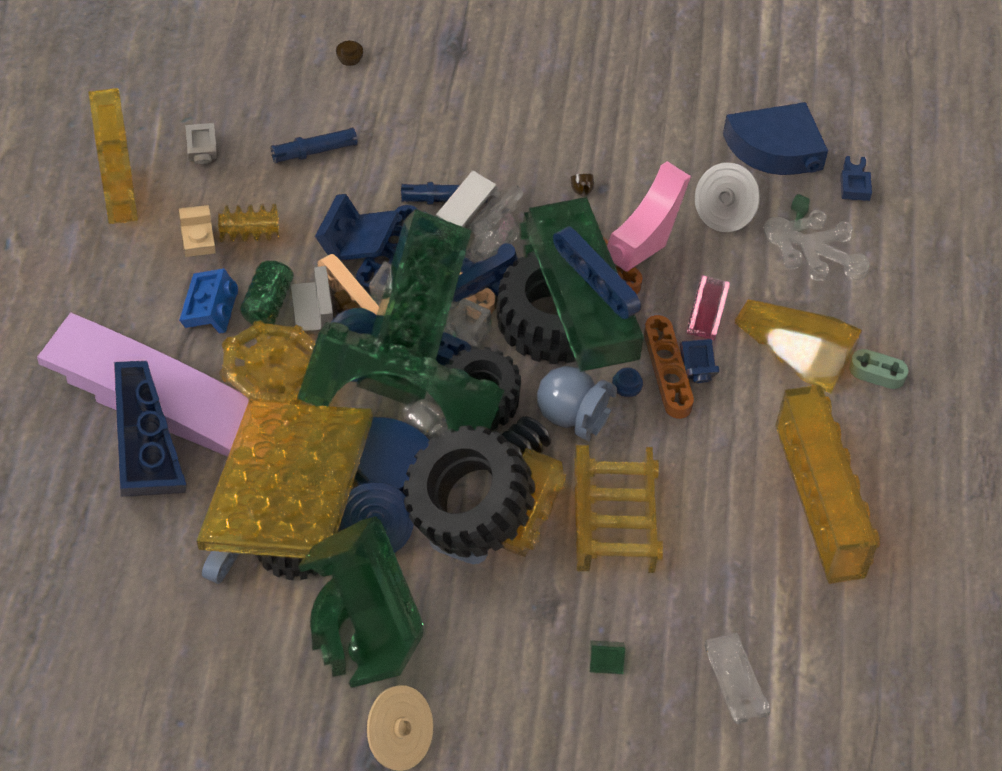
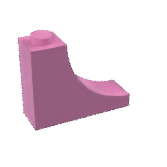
(652, 221)

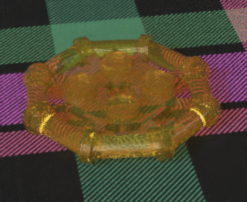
(260, 356)

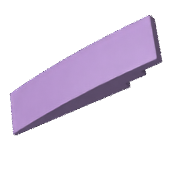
(190, 400)

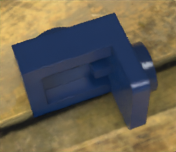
(699, 360)

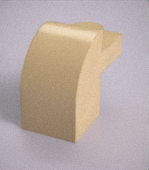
(196, 230)

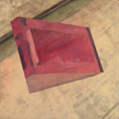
(708, 307)

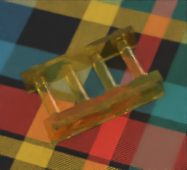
(589, 521)

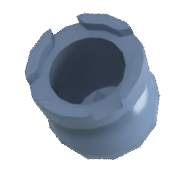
(573, 399)

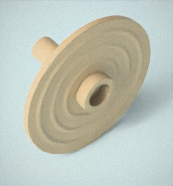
(400, 728)

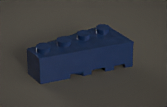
(144, 443)

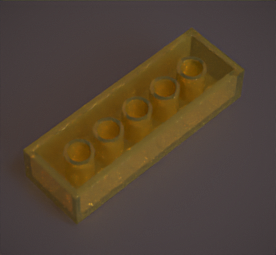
(826, 484)

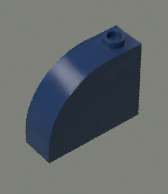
(777, 139)
(389, 452)

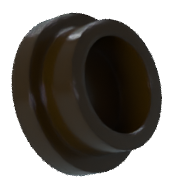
(349, 52)

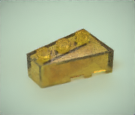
(549, 480)

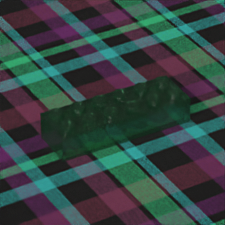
(417, 297)
(592, 327)

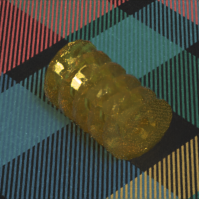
(248, 223)

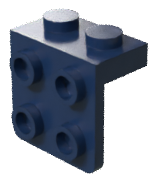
(354, 235)

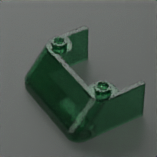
(374, 597)

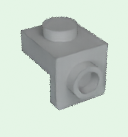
(201, 143)

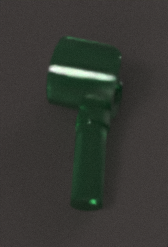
(800, 205)

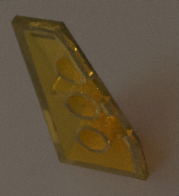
(809, 342)

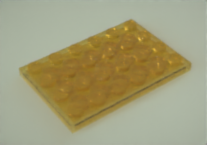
(285, 479)

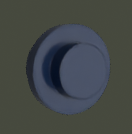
(628, 382)

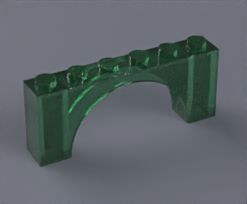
(346, 355)

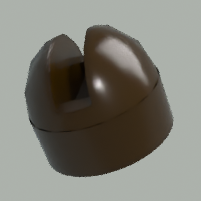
(582, 183)

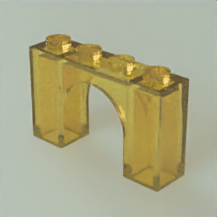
(113, 155)

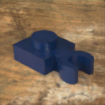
(855, 182)

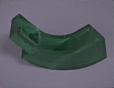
(325, 623)

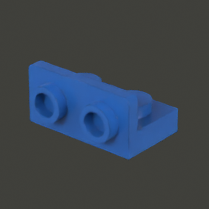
(209, 300)

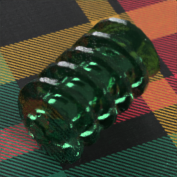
(266, 292)

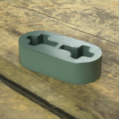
(878, 369)

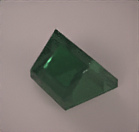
(606, 657)

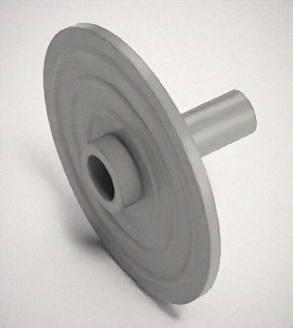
(727, 197)

